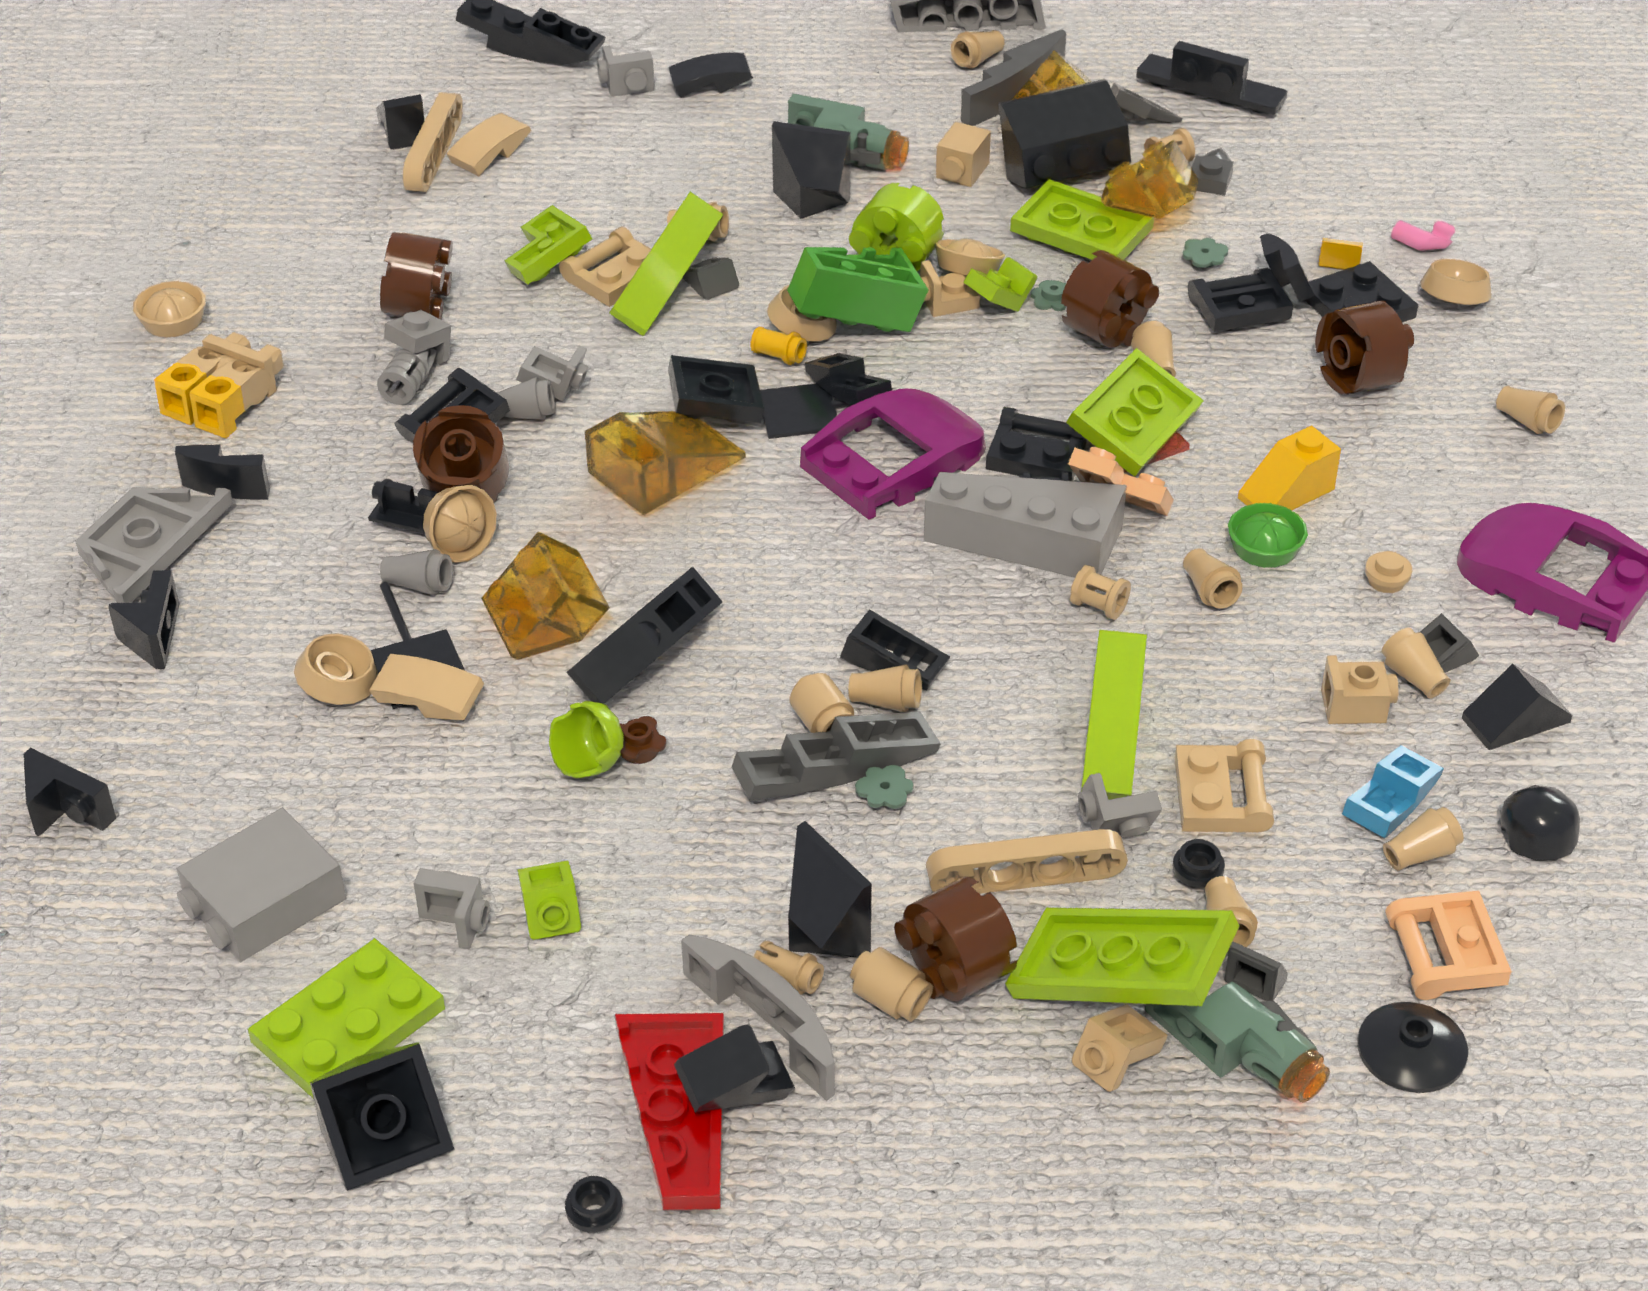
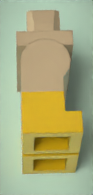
(218, 383)

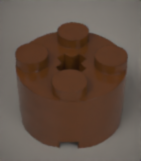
(415, 274)
(1108, 299)
(1363, 347)
(461, 450)
(958, 939)

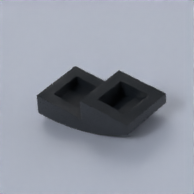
(722, 69)
(1286, 265)
(846, 378)
(205, 469)

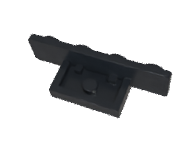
(1212, 75)

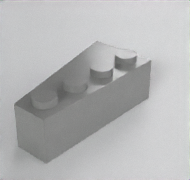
(970, 14)
(1026, 519)

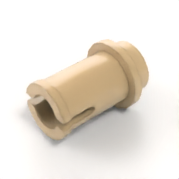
(800, 971)

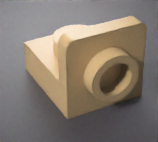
(948, 292)
(1113, 1043)

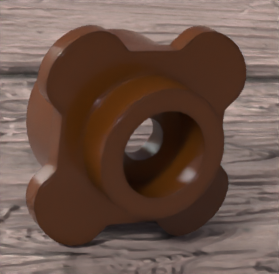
(641, 740)

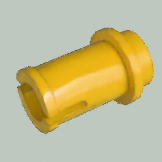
(787, 347)

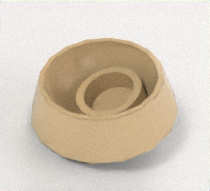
(965, 254)
(1457, 282)
(170, 308)
(788, 319)
(460, 522)
(336, 669)

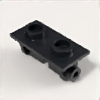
(399, 505)

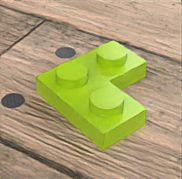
(552, 239)

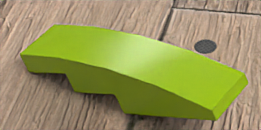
(666, 264)
(1115, 711)

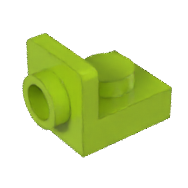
(1003, 287)
(549, 900)

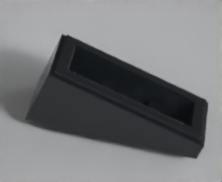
(875, 634)

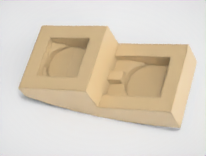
(486, 140)
(433, 686)

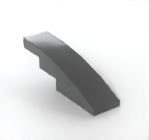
(1005, 79)
(835, 757)

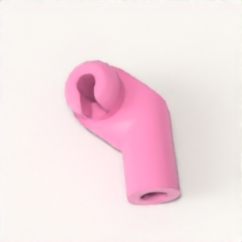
(1421, 239)

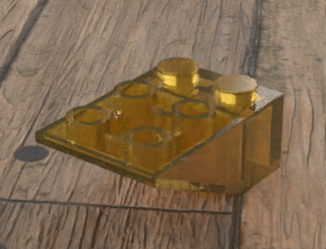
(656, 455)

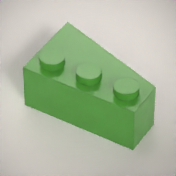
(858, 287)

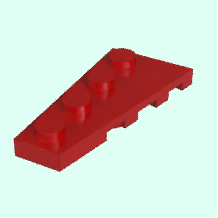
(680, 1142)

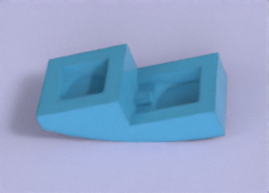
(1393, 792)

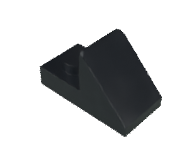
(401, 120)
(149, 625)
(60, 789)
(734, 1072)

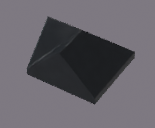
(810, 167)
(827, 900)
(380, 1114)

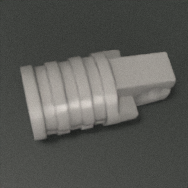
(410, 370)

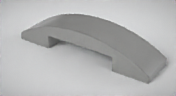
(727, 971)

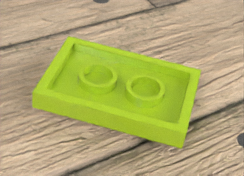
(1079, 222)
(1135, 411)
(348, 1012)

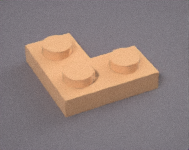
(1101, 467)

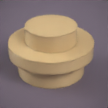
(1388, 571)

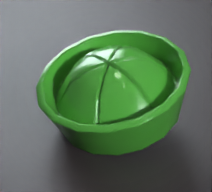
(1267, 534)

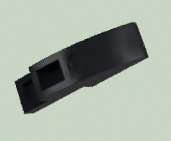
(536, 38)
(644, 637)

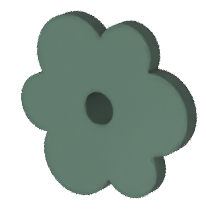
(1205, 252)
(1049, 295)
(885, 787)

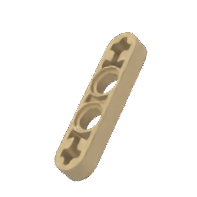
(432, 142)
(1099, 854)

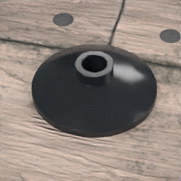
(1408, 1062)

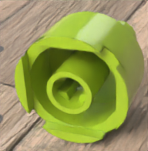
(899, 220)

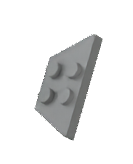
(146, 534)

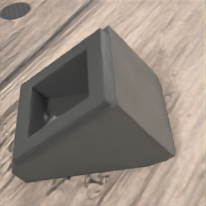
(712, 277)
(1449, 644)
(1255, 972)

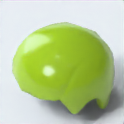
(586, 740)

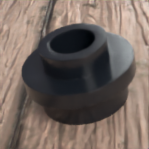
(1198, 863)
(590, 1192)

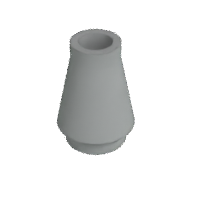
(530, 399)
(420, 571)

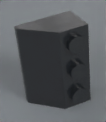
(1063, 134)

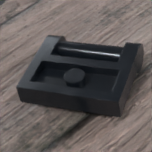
(1241, 300)
(469, 392)
(1019, 453)

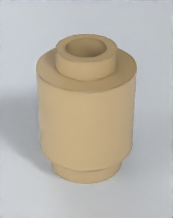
(818, 702)
(890, 984)

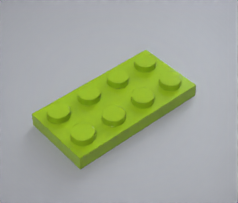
(1123, 955)

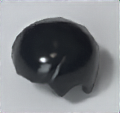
(1540, 823)

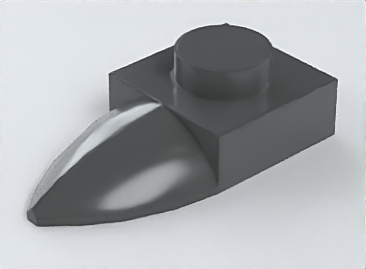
(1132, 104)
(1213, 172)

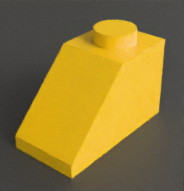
(1294, 471)

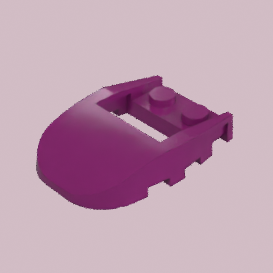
(935, 425)
(1517, 541)

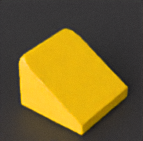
(1340, 253)

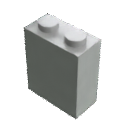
(260, 884)

